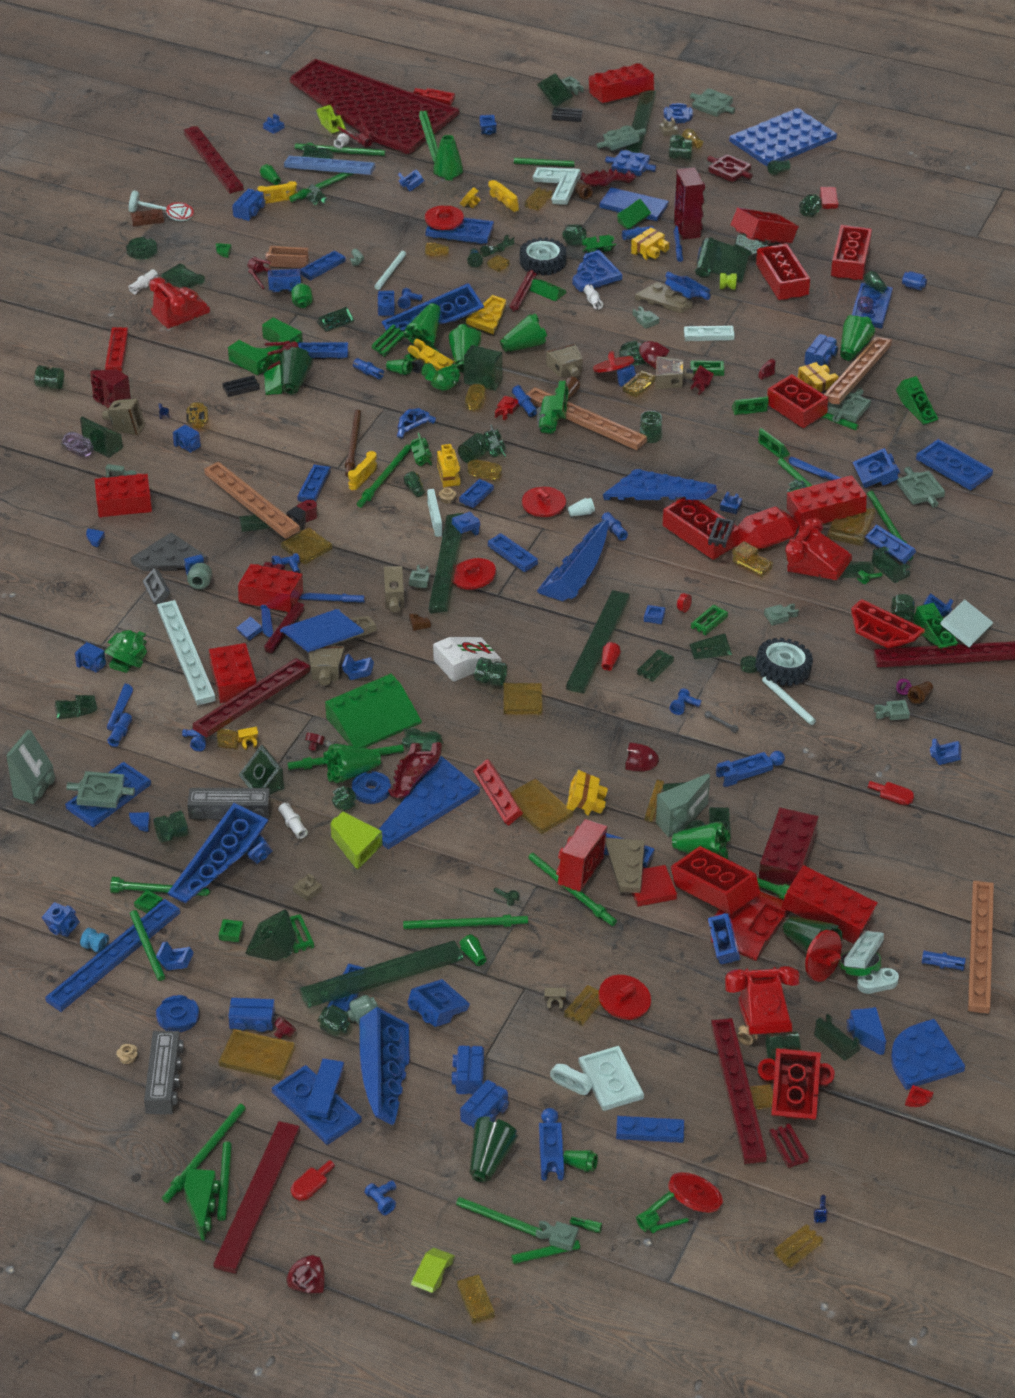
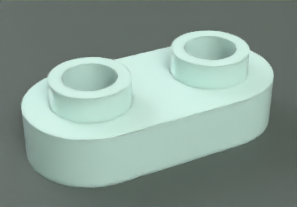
(879, 981)
(571, 1079)

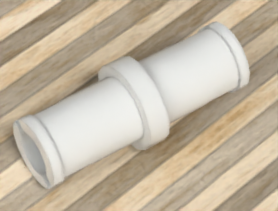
(342, 140)
(143, 281)
(593, 297)
(292, 820)

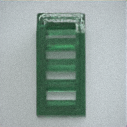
(719, 644)

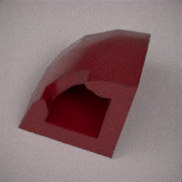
(651, 350)
(641, 758)

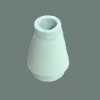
(582, 507)

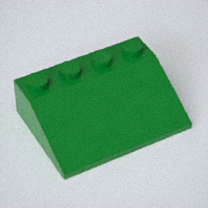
(372, 712)

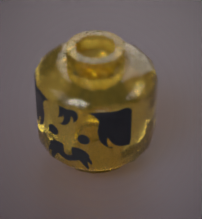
(197, 415)

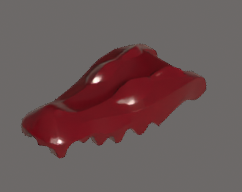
(605, 178)
(413, 767)

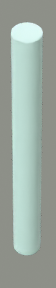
(390, 270)
(790, 701)

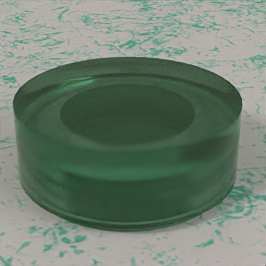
(748, 663)

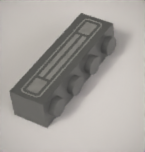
(215, 802)
(162, 1072)

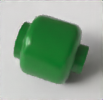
(301, 295)

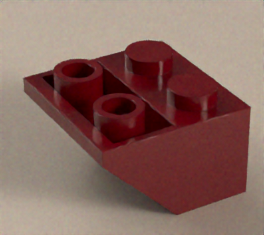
(109, 386)

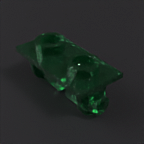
(310, 151)
(496, 445)
(416, 736)

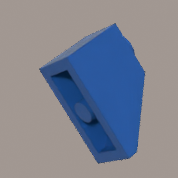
(867, 1028)

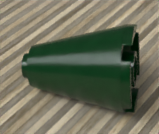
(294, 368)
(803, 930)
(490, 1147)

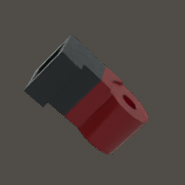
(303, 513)

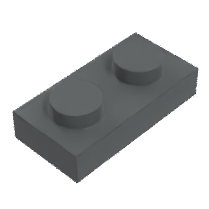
(156, 586)

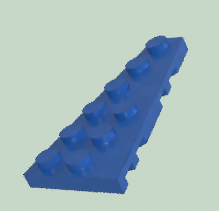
(653, 486)
(430, 799)

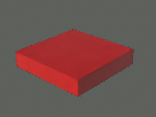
(655, 887)

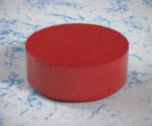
(684, 602)

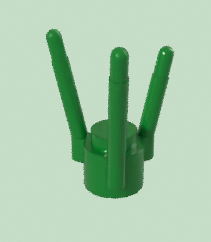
(648, 1219)

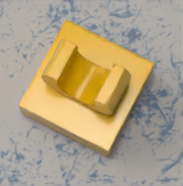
(470, 198)
(248, 734)

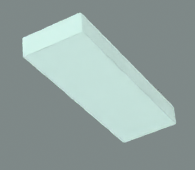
(708, 333)
(434, 512)
(864, 949)

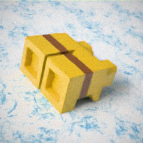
(649, 244)
(817, 376)
(448, 466)
(586, 793)

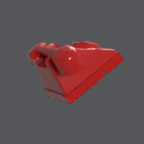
(175, 304)
(815, 553)
(763, 997)
(795, 1082)

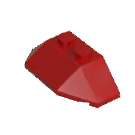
(767, 528)
(883, 626)

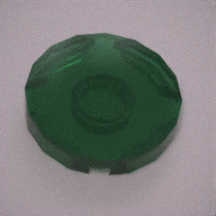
(141, 248)
(632, 349)

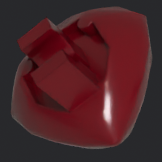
(307, 1275)

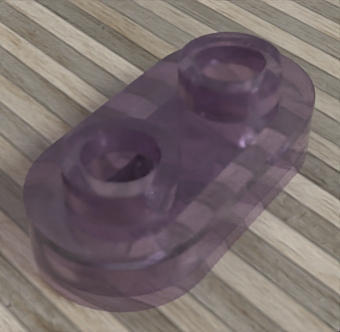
(78, 444)

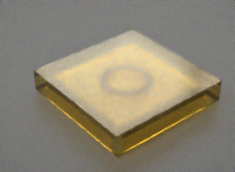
(307, 544)
(522, 698)

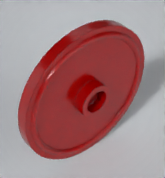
(444, 217)
(613, 363)
(543, 501)
(474, 573)
(823, 955)
(624, 997)
(695, 1192)

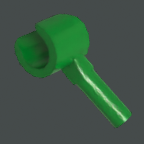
(865, 578)

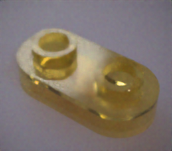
(475, 397)
(484, 469)

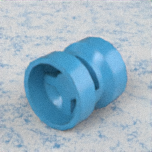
(94, 940)

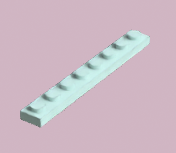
(186, 652)

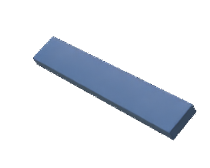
(329, 165)

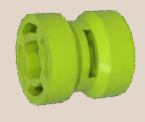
(728, 281)

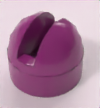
(904, 691)

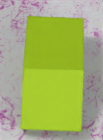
(329, 119)
(432, 1269)

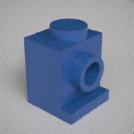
(386, 303)
(186, 438)
(90, 657)

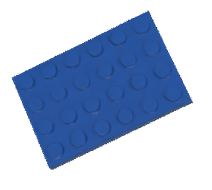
(783, 137)

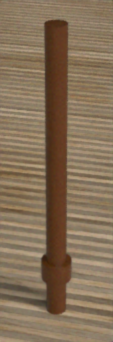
(350, 462)

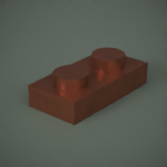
(147, 217)

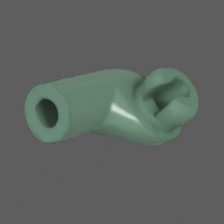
(358, 257)

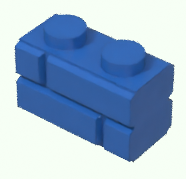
(248, 204)
(821, 350)
(724, 938)
(251, 1014)
(469, 1069)
(486, 1101)

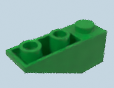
(915, 400)
(929, 618)
(199, 1195)

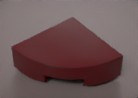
(767, 369)

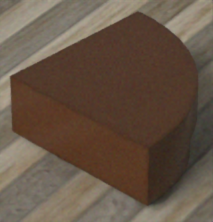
(419, 622)

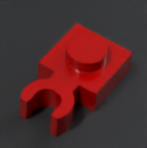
(506, 406)

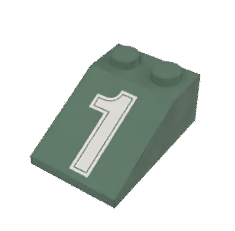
(29, 769)
(682, 804)

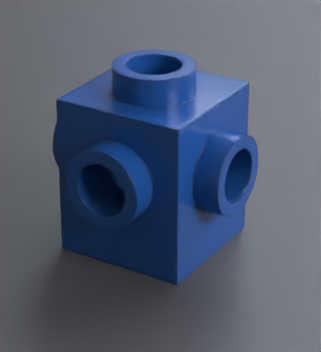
(60, 919)

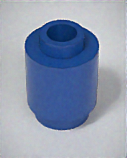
(914, 280)

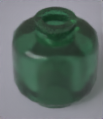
(810, 205)
(574, 234)
(334, 1020)

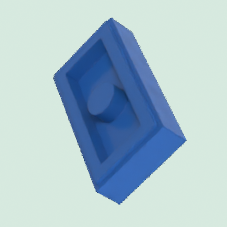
(476, 493)

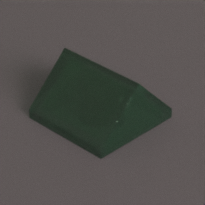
(263, 772)

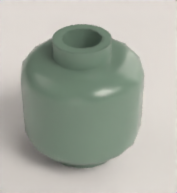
(199, 576)
(360, 1007)

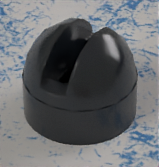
(417, 365)

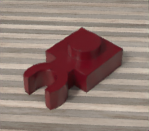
(701, 379)

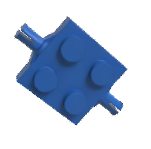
(631, 161)
(687, 286)

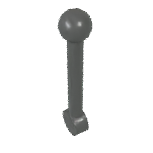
(734, 728)

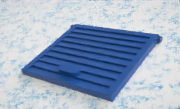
(322, 630)

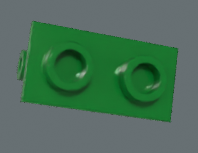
(604, 243)
(421, 451)

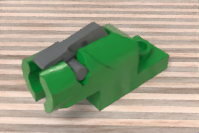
(553, 408)

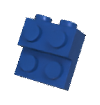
(283, 279)
(877, 468)
(437, 1002)

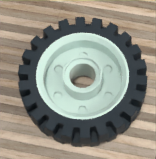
(543, 256)
(784, 661)

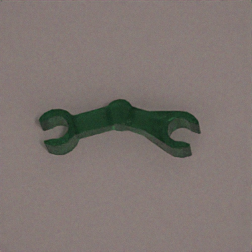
(488, 250)

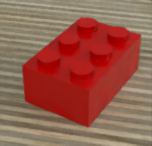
(797, 401)
(123, 495)
(270, 587)
(231, 670)
(581, 855)

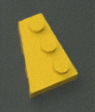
(488, 317)

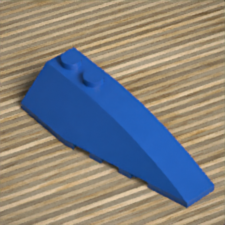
(453, 306)
(577, 567)
(221, 849)
(383, 1061)

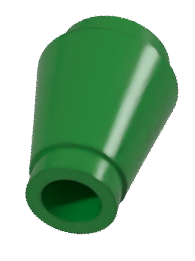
(269, 173)
(400, 366)
(472, 948)
(581, 1159)

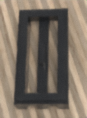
(567, 114)
(240, 386)
(719, 540)

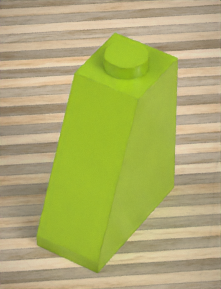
(355, 838)

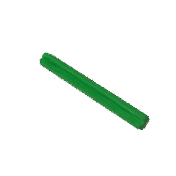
(429, 134)

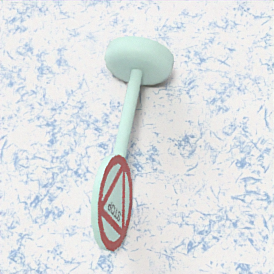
(176, 211)

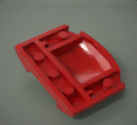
(756, 923)

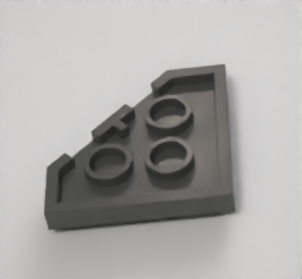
(166, 554)

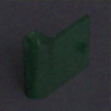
(721, 258)

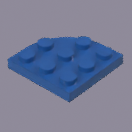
(924, 1055)

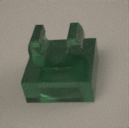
(315, 195)

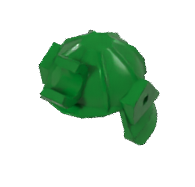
(442, 379)
(128, 647)

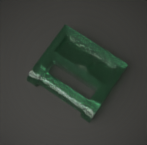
(182, 277)

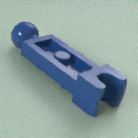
(748, 767)
(551, 1144)

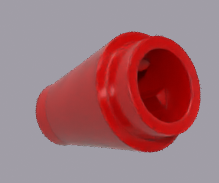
(610, 654)

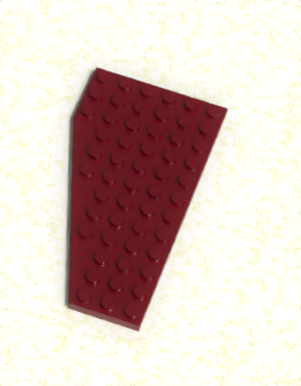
(386, 109)

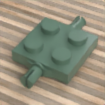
(712, 102)
(622, 137)
(850, 408)
(920, 487)
(100, 789)

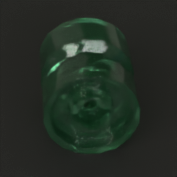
(680, 148)
(49, 377)
(651, 426)
(474, 448)
(903, 606)
(491, 672)
(170, 826)
(789, 1041)

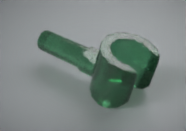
(511, 896)

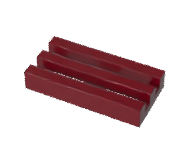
(796, 1142)

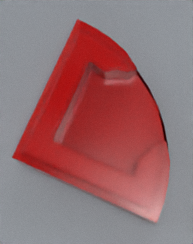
(918, 1097)

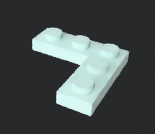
(565, 177)

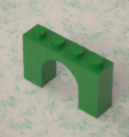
(257, 359)

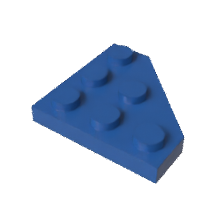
(595, 271)

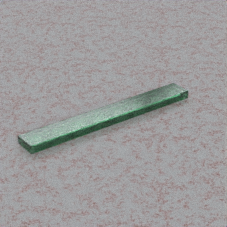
(642, 118)
(445, 567)
(598, 639)
(380, 974)

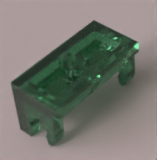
(889, 566)
(835, 1038)

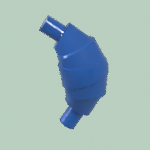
(411, 419)

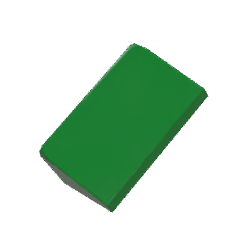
(633, 214)
(547, 289)
(273, 381)
(750, 405)
(772, 444)

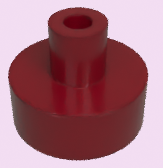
(314, 740)
(284, 1027)

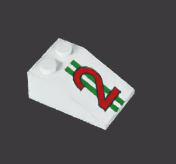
(460, 655)

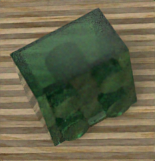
(483, 367)

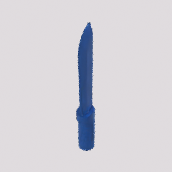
(678, 247)
(812, 469)
(333, 597)
(266, 621)
(120, 705)

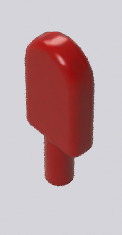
(893, 792)
(311, 1182)

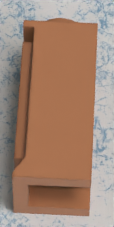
(287, 257)

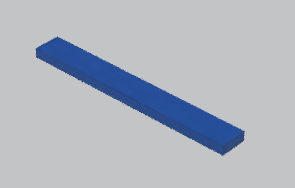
(110, 957)

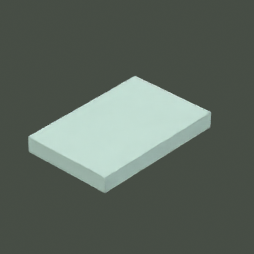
(966, 623)
(611, 1078)

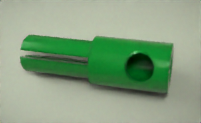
(586, 1224)

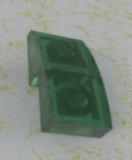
(79, 707)
(719, 814)

